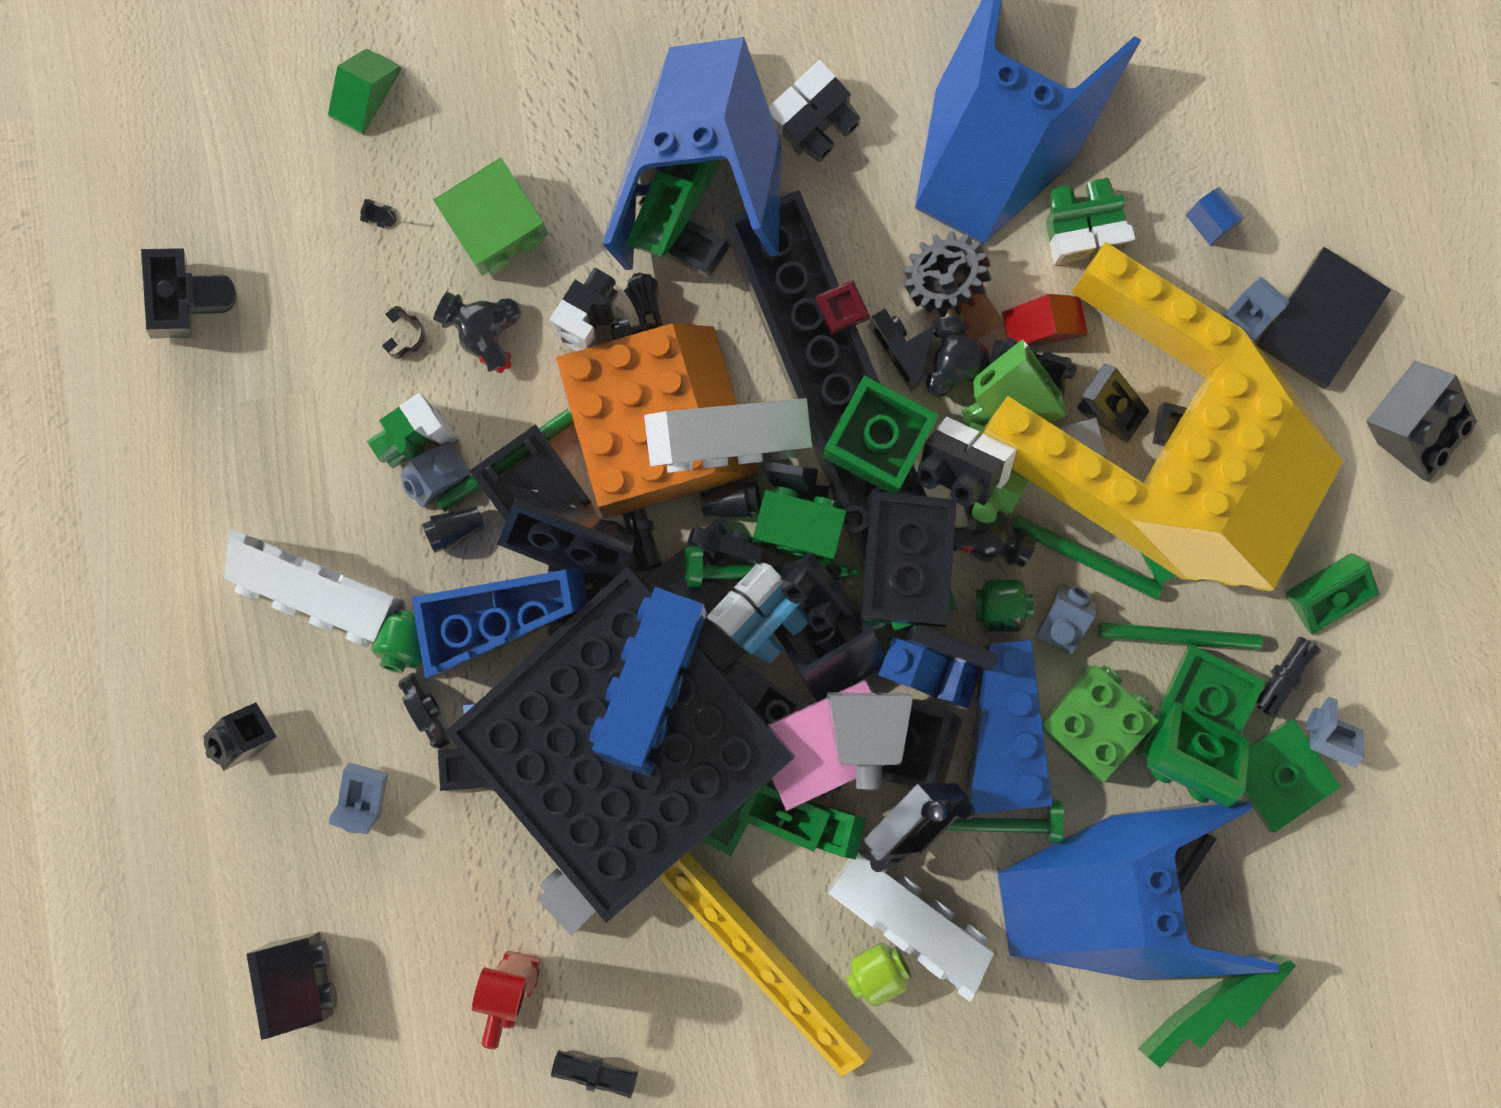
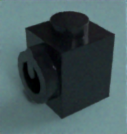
(238, 737)

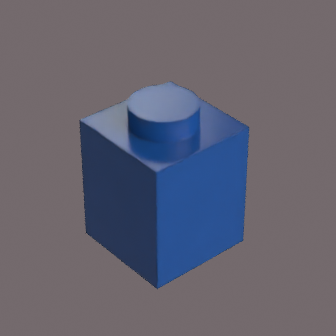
(914, 667)

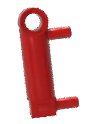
(502, 992)

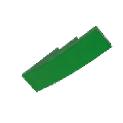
(670, 205)
(1230, 999)

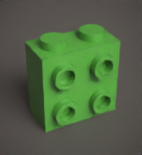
(492, 217)
(1098, 721)

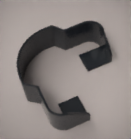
(391, 344)

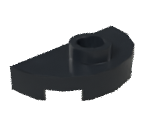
(423, 711)

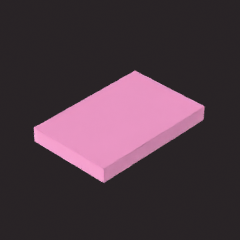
(816, 762)

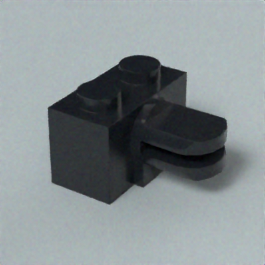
(175, 294)

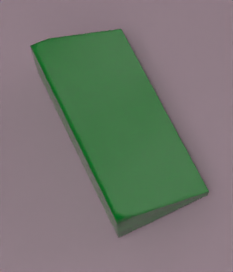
(1333, 592)

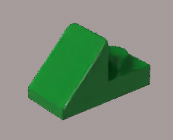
(841, 832)

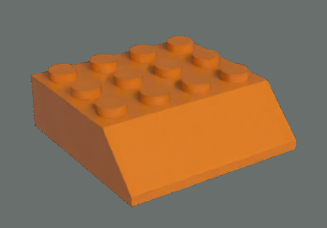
(638, 376)

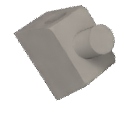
(869, 732)

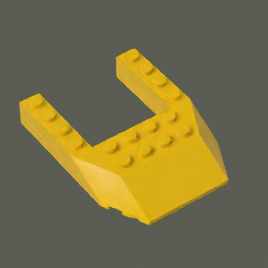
(1235, 472)

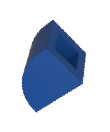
(1214, 215)

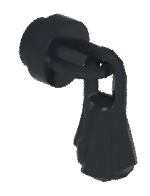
(643, 294)

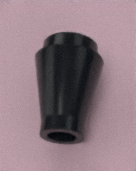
(733, 500)
(452, 528)

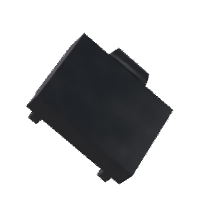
(916, 823)

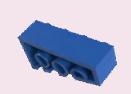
(485, 617)
(648, 681)
(1008, 740)

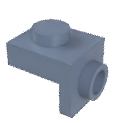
(1256, 308)
(433, 473)
(1068, 618)
(1334, 737)
(359, 799)

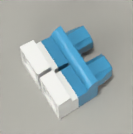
(751, 629)

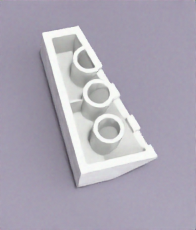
(727, 432)
(306, 587)
(914, 923)

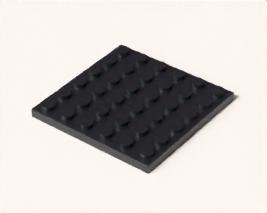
(594, 818)

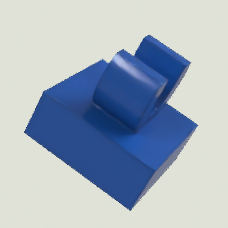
(958, 684)

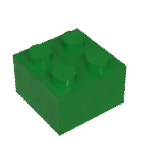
(879, 435)
(798, 525)

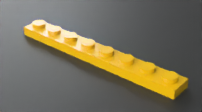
(766, 965)

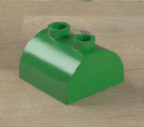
(1200, 756)

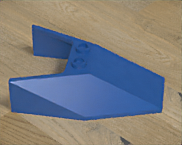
(702, 111)
(1003, 130)
(1114, 898)

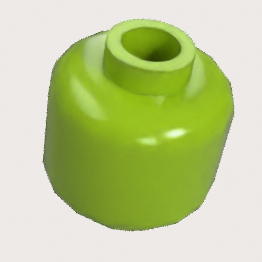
(878, 974)

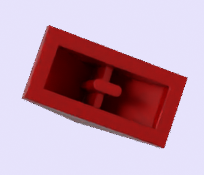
(1046, 320)

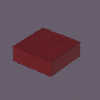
(842, 307)

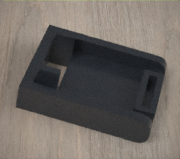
(540, 472)

